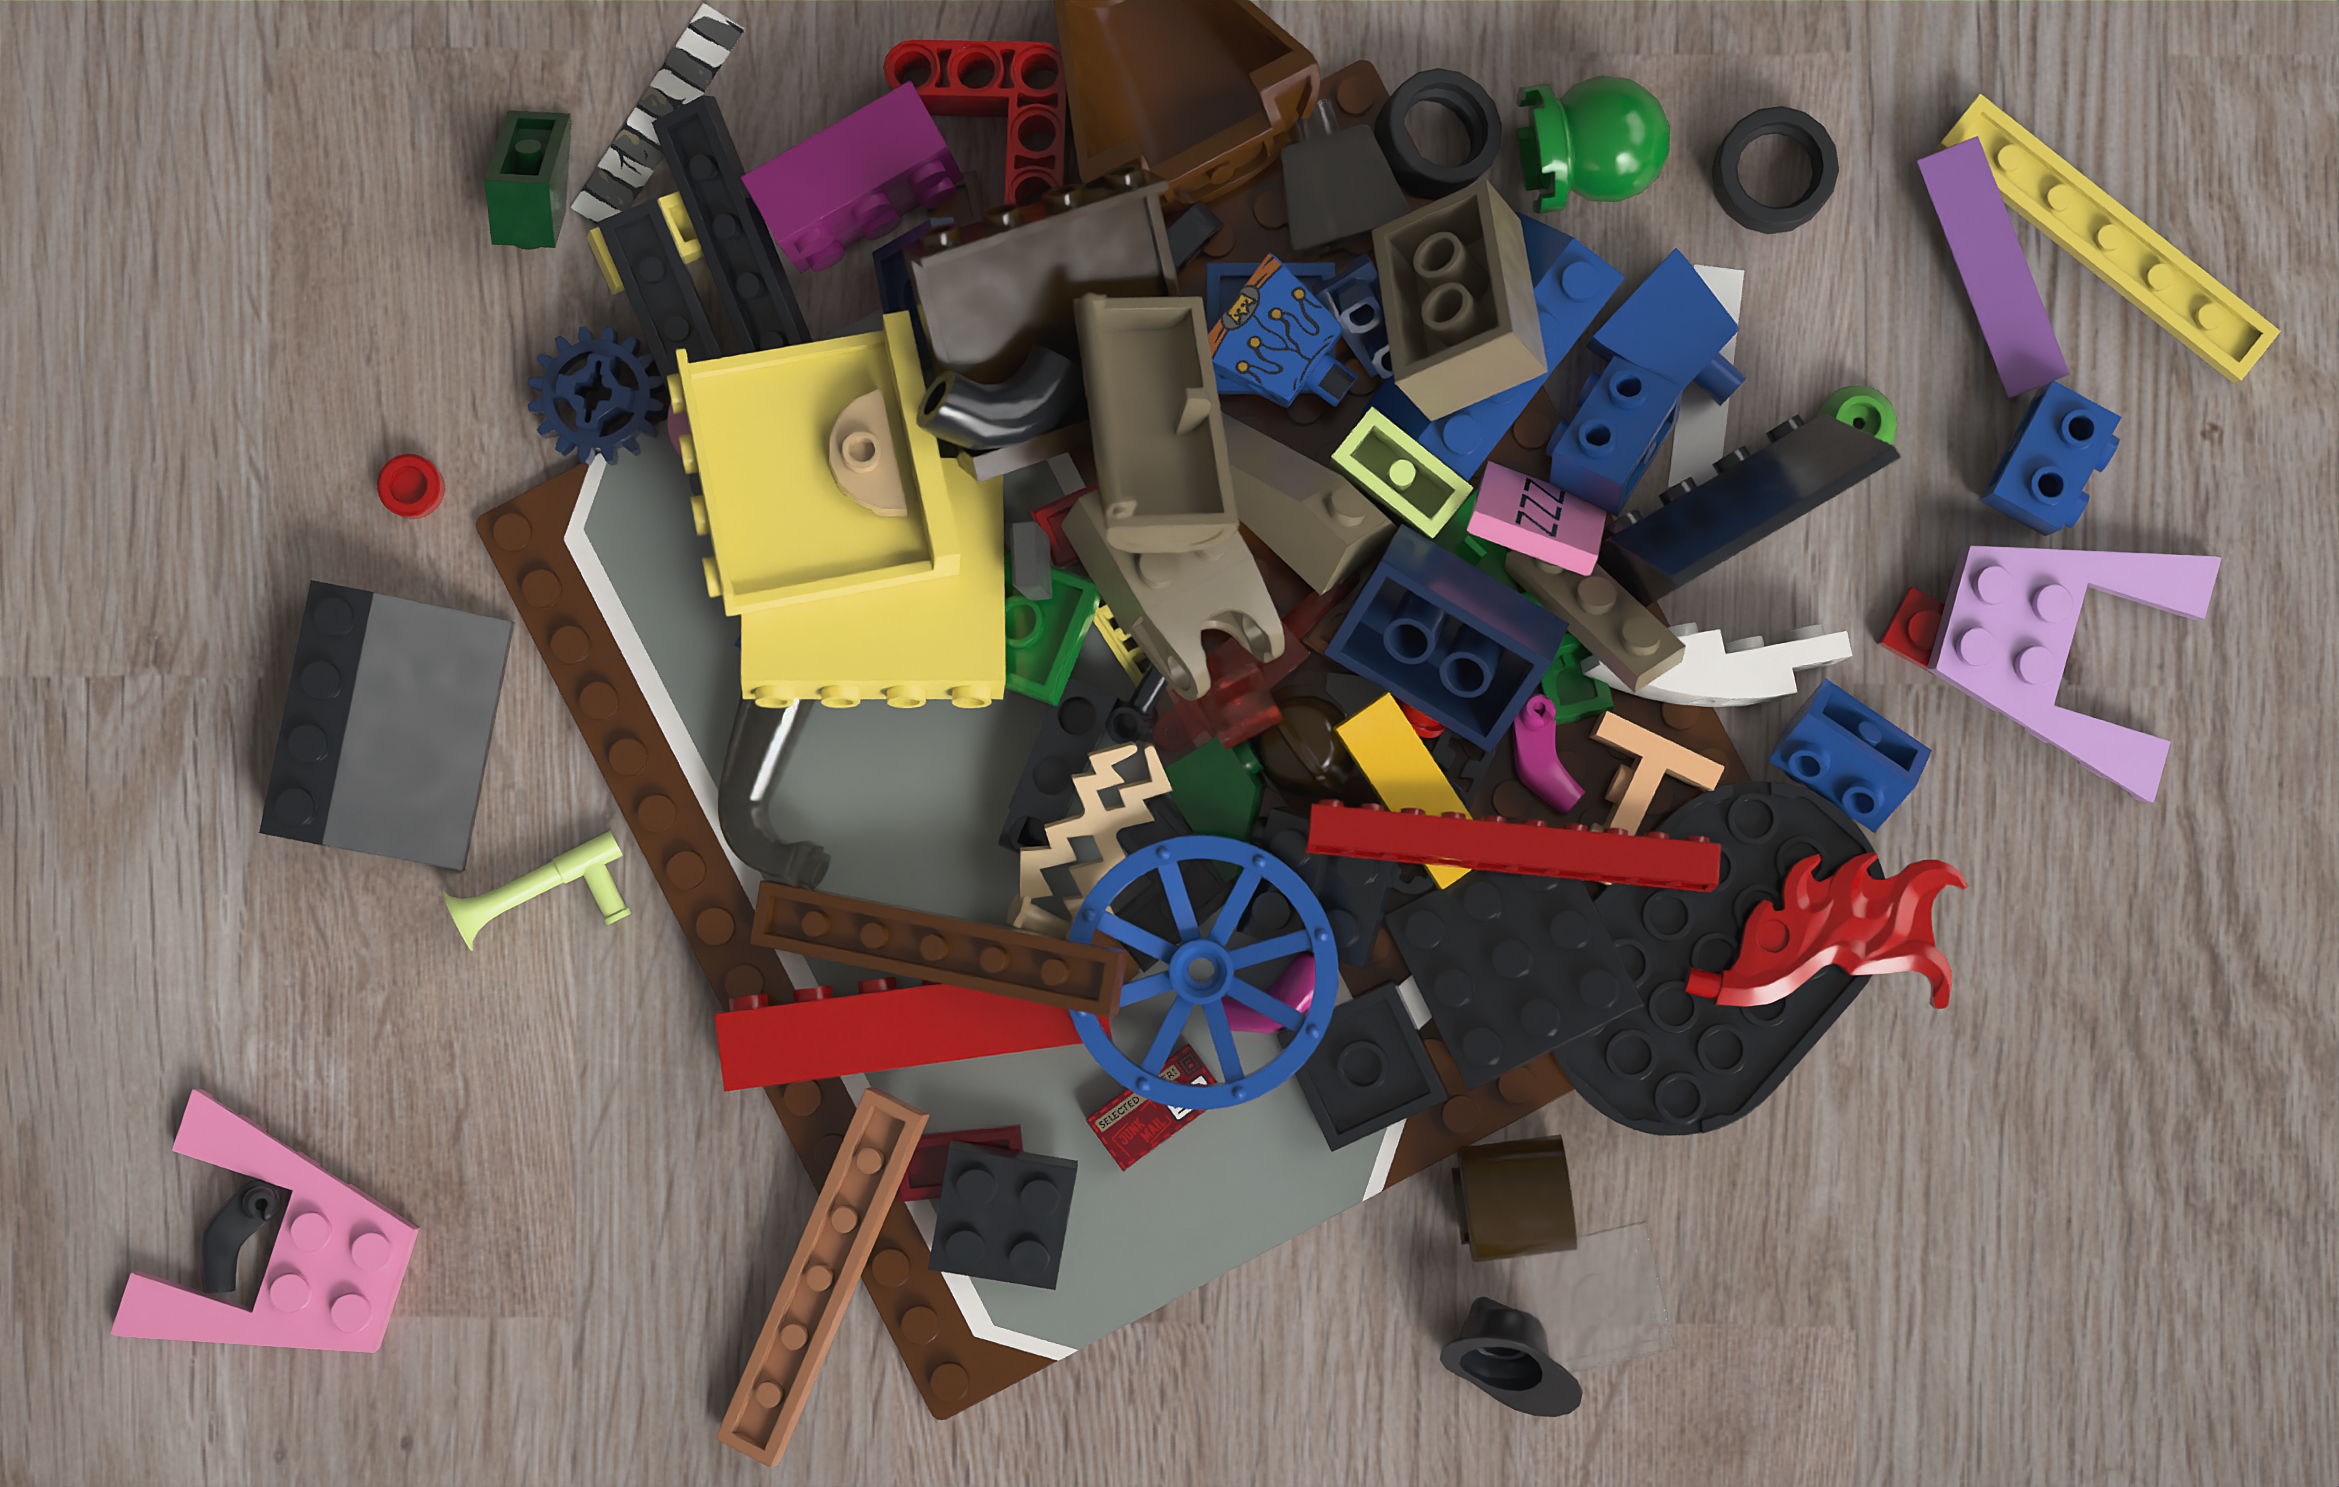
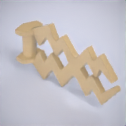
(1095, 821)

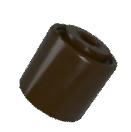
(1514, 1199)

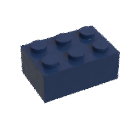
(1447, 638)

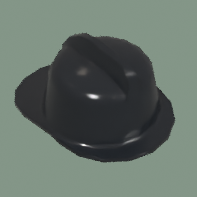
(1510, 1360)

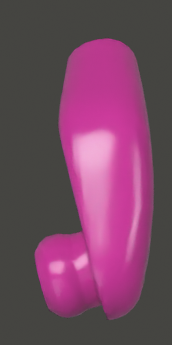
(1537, 757)
(1292, 987)

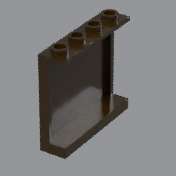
(1013, 282)

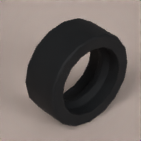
(1472, 107)
(1803, 130)

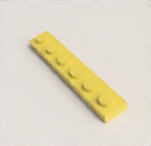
(2116, 244)

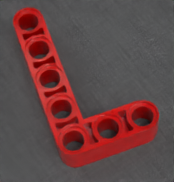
(1004, 96)

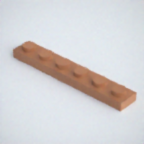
(822, 1276)

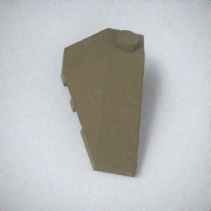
(1302, 508)

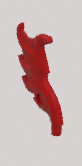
(1840, 921)

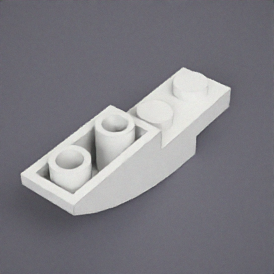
(1740, 677)

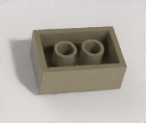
(1458, 301)

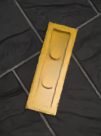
(1399, 768)

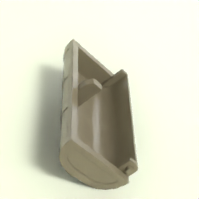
(1155, 423)

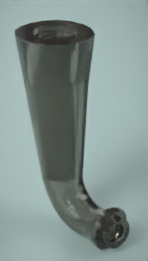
(751, 771)

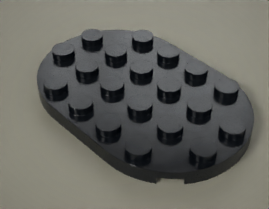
(1680, 1058)

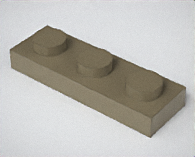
(1601, 618)

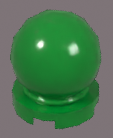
(1596, 140)

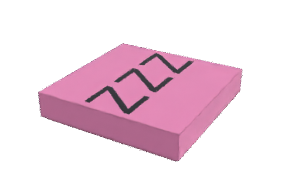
(1537, 519)

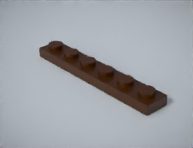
(940, 948)

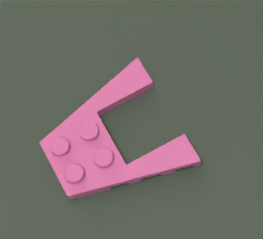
(329, 1268)

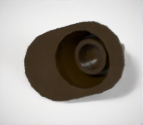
(1305, 753)

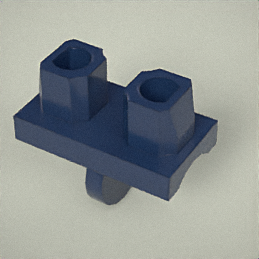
(1357, 305)

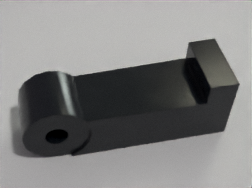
(1059, 752)

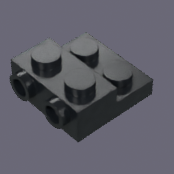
(1347, 888)

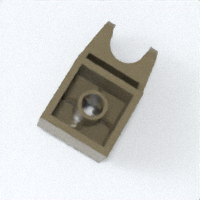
(1177, 595)

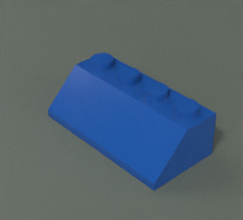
(1569, 292)

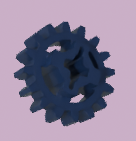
(594, 424)

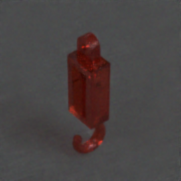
(1191, 716)

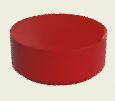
(410, 486)

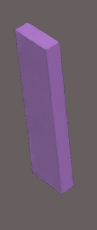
(1992, 267)

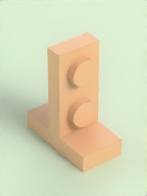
(1653, 755)

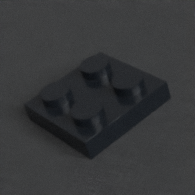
(1368, 1068)
(1003, 1215)

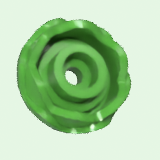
(1867, 405)

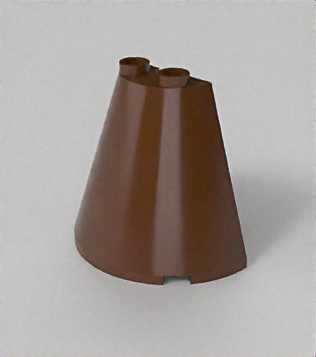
(1182, 91)

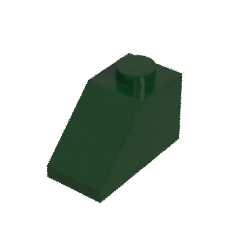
(529, 179)
(1220, 792)

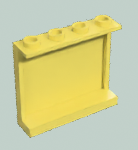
(767, 479)
(900, 639)

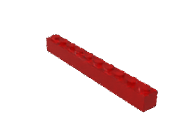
(1513, 847)

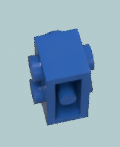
(1614, 434)
(2054, 450)
(1850, 755)

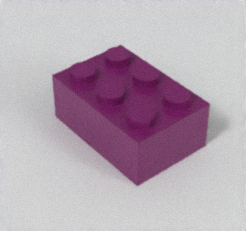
(854, 179)

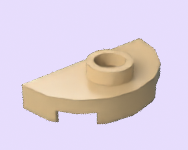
(865, 458)

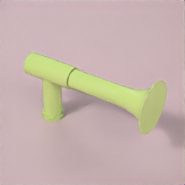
(584, 860)

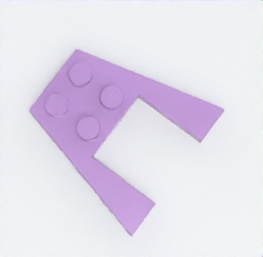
(2012, 632)

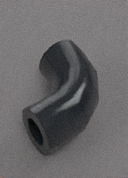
(1003, 412)

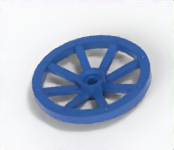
(1190, 991)

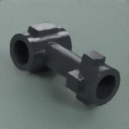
(1137, 717)

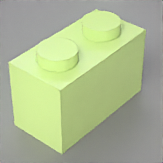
(1399, 475)

